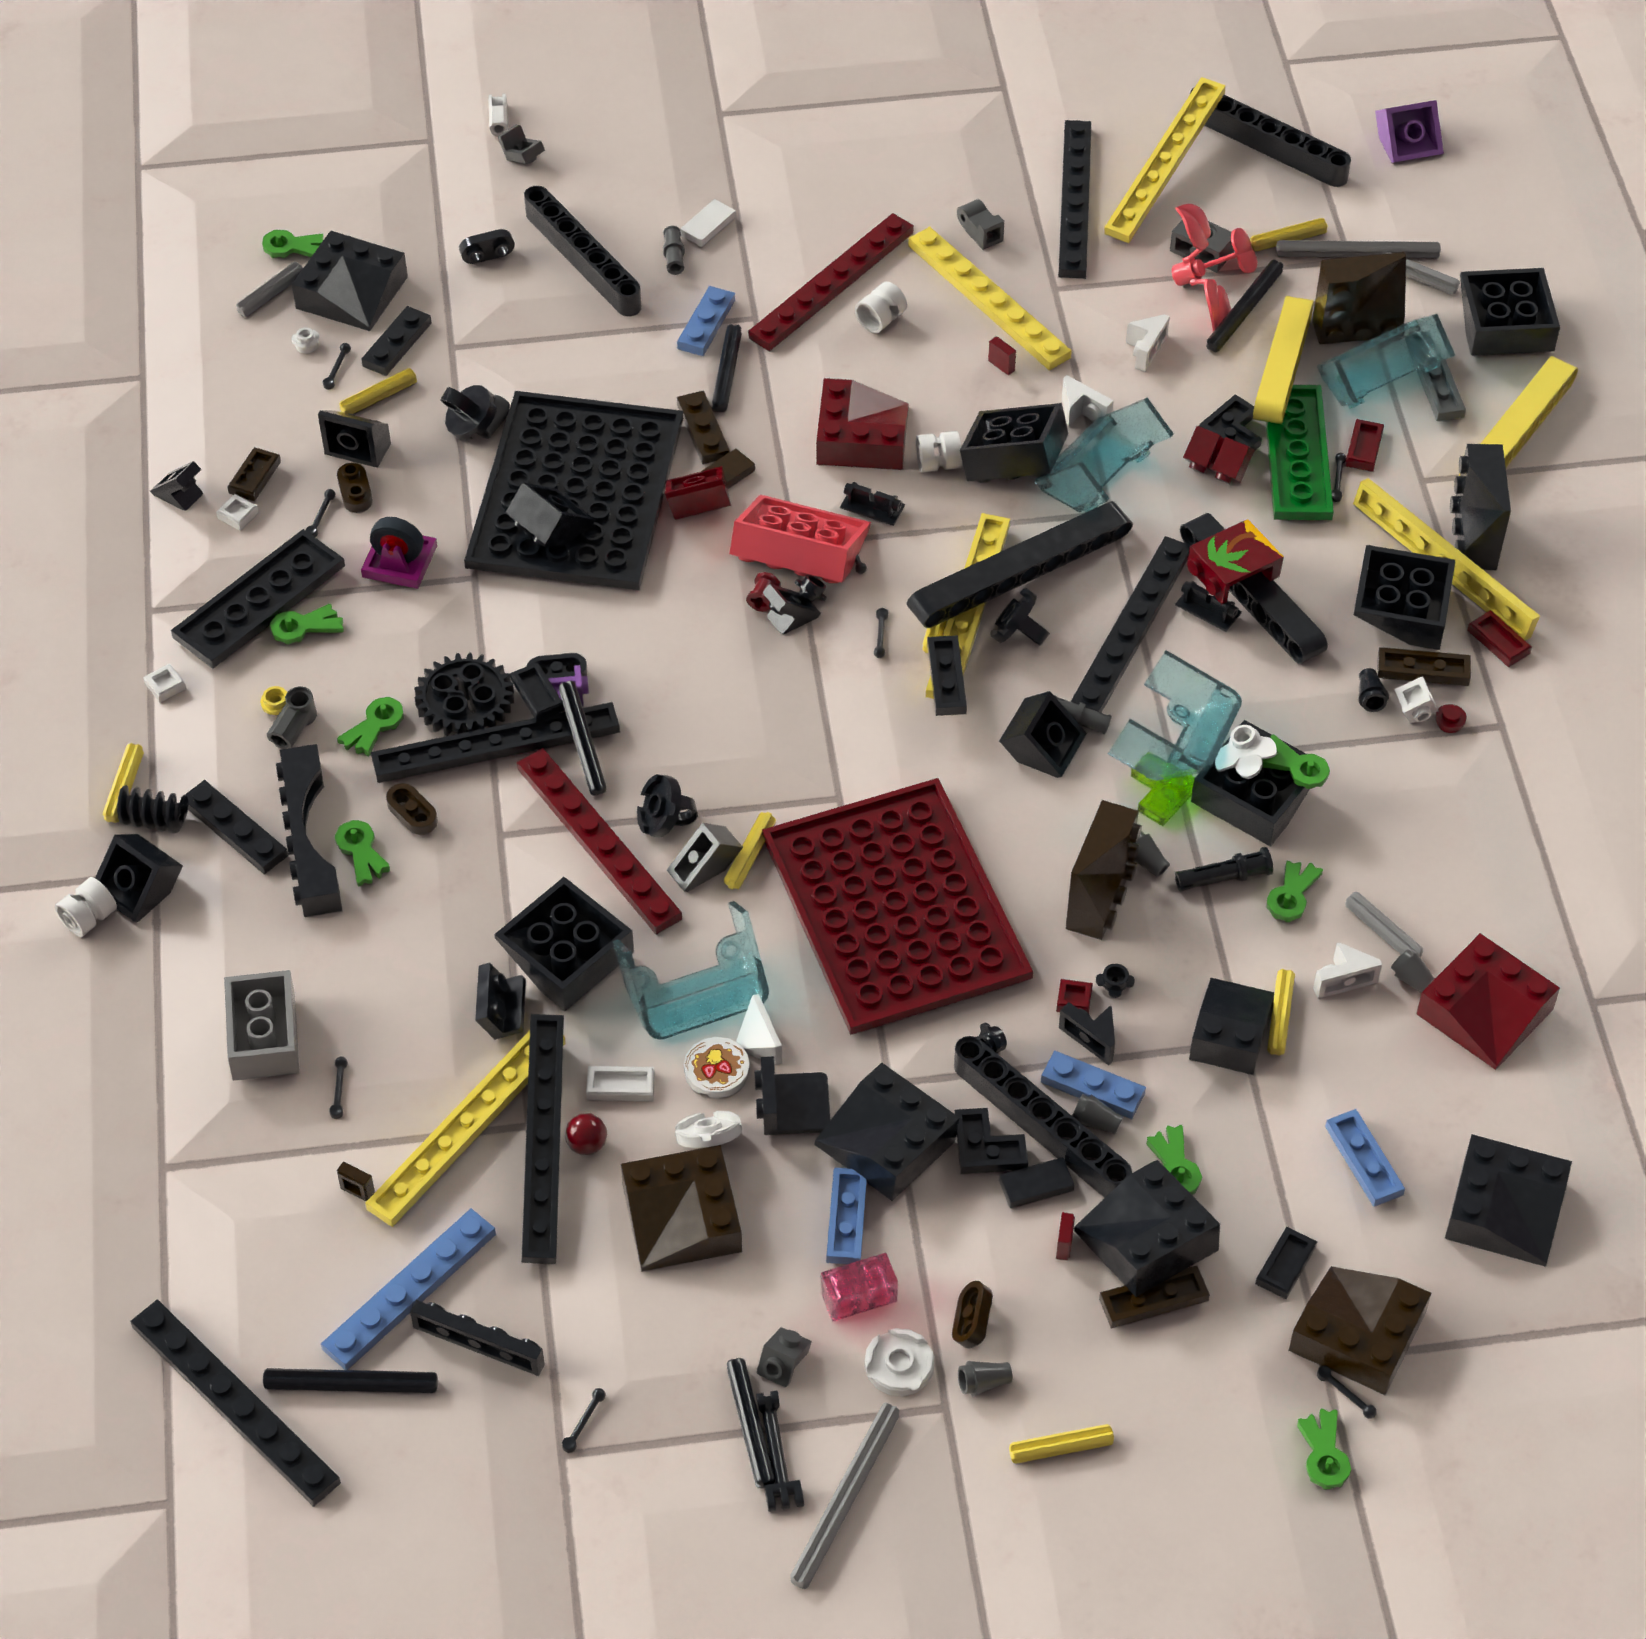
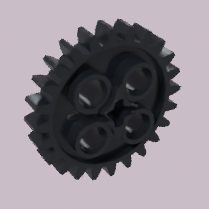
(481, 683)

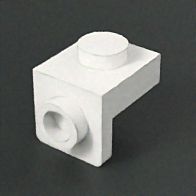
(1416, 700)

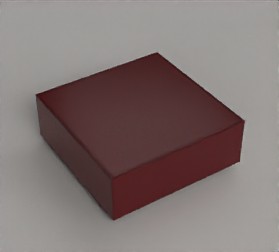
(1002, 355)
(1076, 993)
(1065, 1236)

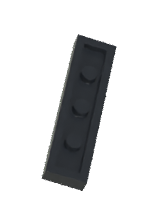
(235, 827)
(481, 1339)

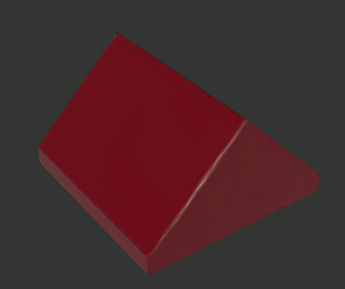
(697, 493)

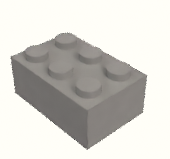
(261, 1025)

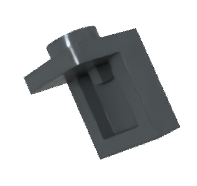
(518, 147)
(782, 1355)

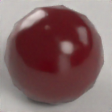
(586, 1134)

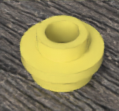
(273, 700)

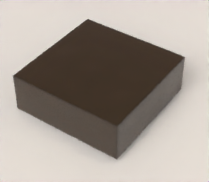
(355, 1181)

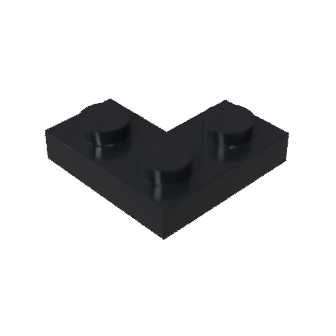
(1230, 422)
(987, 1153)

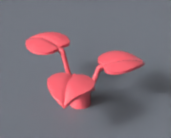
(1192, 270)

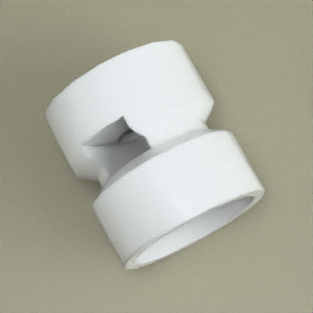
(880, 307)
(948, 447)
(81, 910)

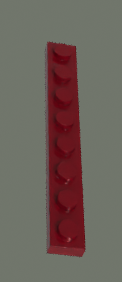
(830, 282)
(600, 841)

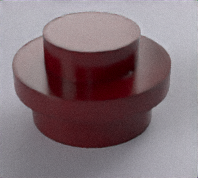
(1450, 718)

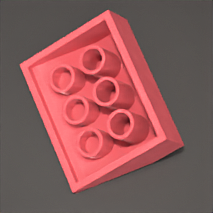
(798, 538)

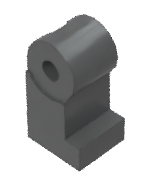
(978, 221)

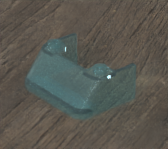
(1386, 358)
(1102, 453)
(1198, 704)
(703, 995)

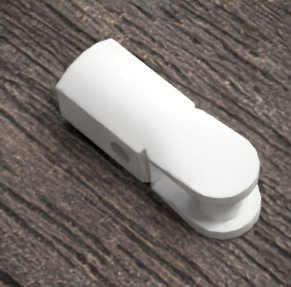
(498, 115)

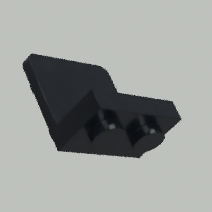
(791, 1101)

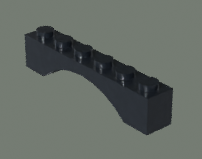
(316, 877)

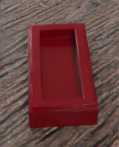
(1364, 445)
(1499, 638)

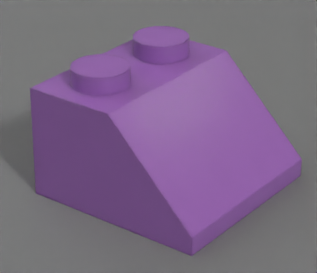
(1410, 131)

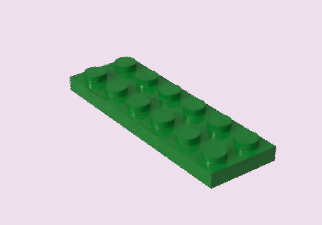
(1300, 459)

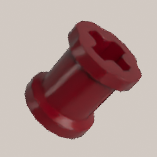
(756, 598)

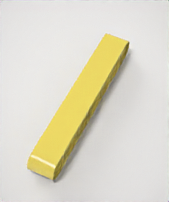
(1283, 360)
(1532, 407)

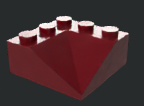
(860, 426)
(1487, 1001)

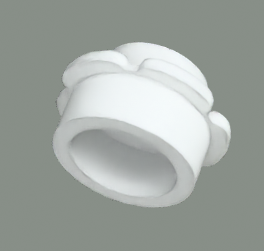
(306, 340)

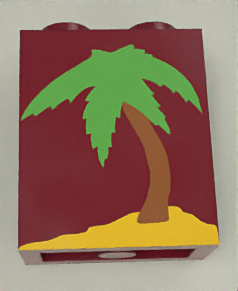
(1232, 558)

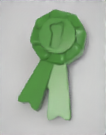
(283, 243)
(292, 626)
(381, 716)
(1305, 769)
(357, 840)
(1288, 900)
(1173, 1157)
(1326, 1463)

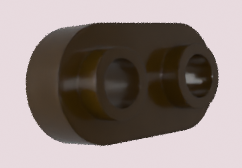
(354, 487)
(414, 810)
(972, 1314)

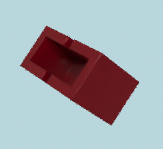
(1218, 454)

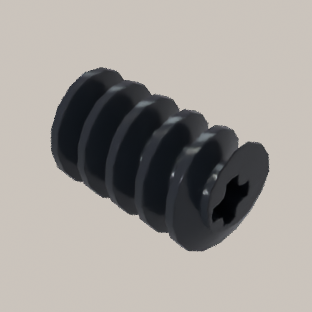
(151, 811)

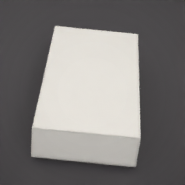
(708, 223)
(620, 1083)

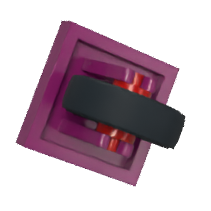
(398, 553)

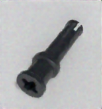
(1238, 867)

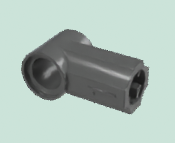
(295, 715)

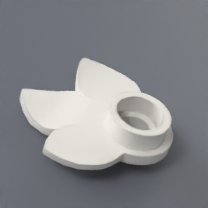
(1245, 752)

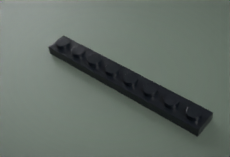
(1075, 199)
(1132, 624)
(488, 744)
(542, 1139)
(236, 1403)

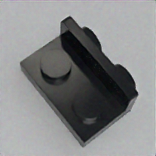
(500, 1002)

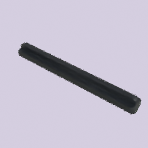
(1244, 306)
(350, 1380)

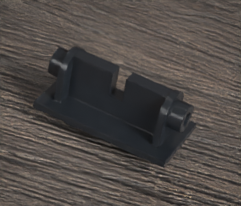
(874, 506)
(1207, 607)

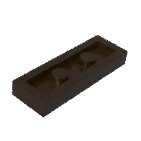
(703, 427)
(1433, 666)
(1175, 1293)

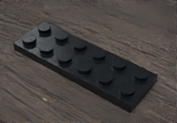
(257, 597)

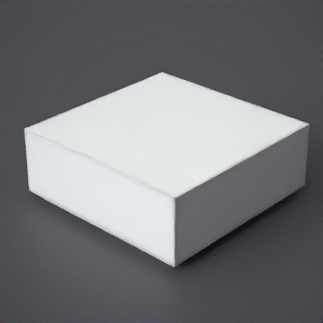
(237, 512)
(164, 683)

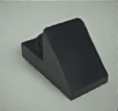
(179, 487)
(789, 608)
(1092, 1034)

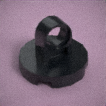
(468, 410)
(1016, 617)
(663, 806)

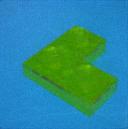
(1164, 797)

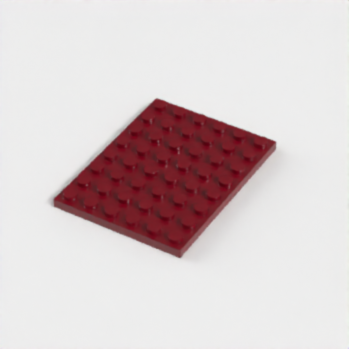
(896, 905)

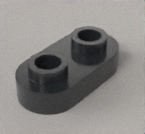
(486, 246)
(560, 664)

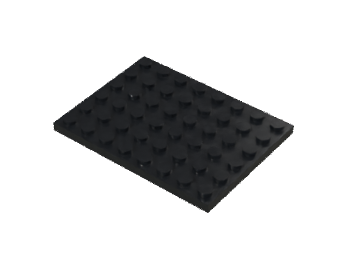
(601, 458)

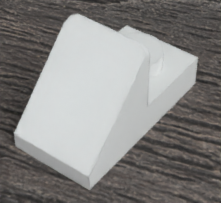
(1147, 337)
(1083, 400)
(1351, 971)

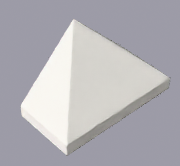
(758, 1034)

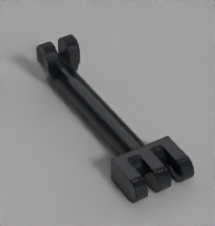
(783, 1487)

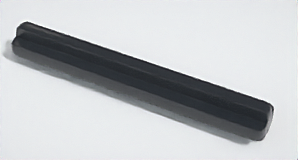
(726, 368)
(582, 738)
(750, 1422)

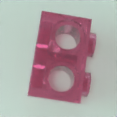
(859, 1286)

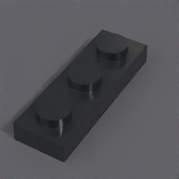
(396, 340)
(946, 675)

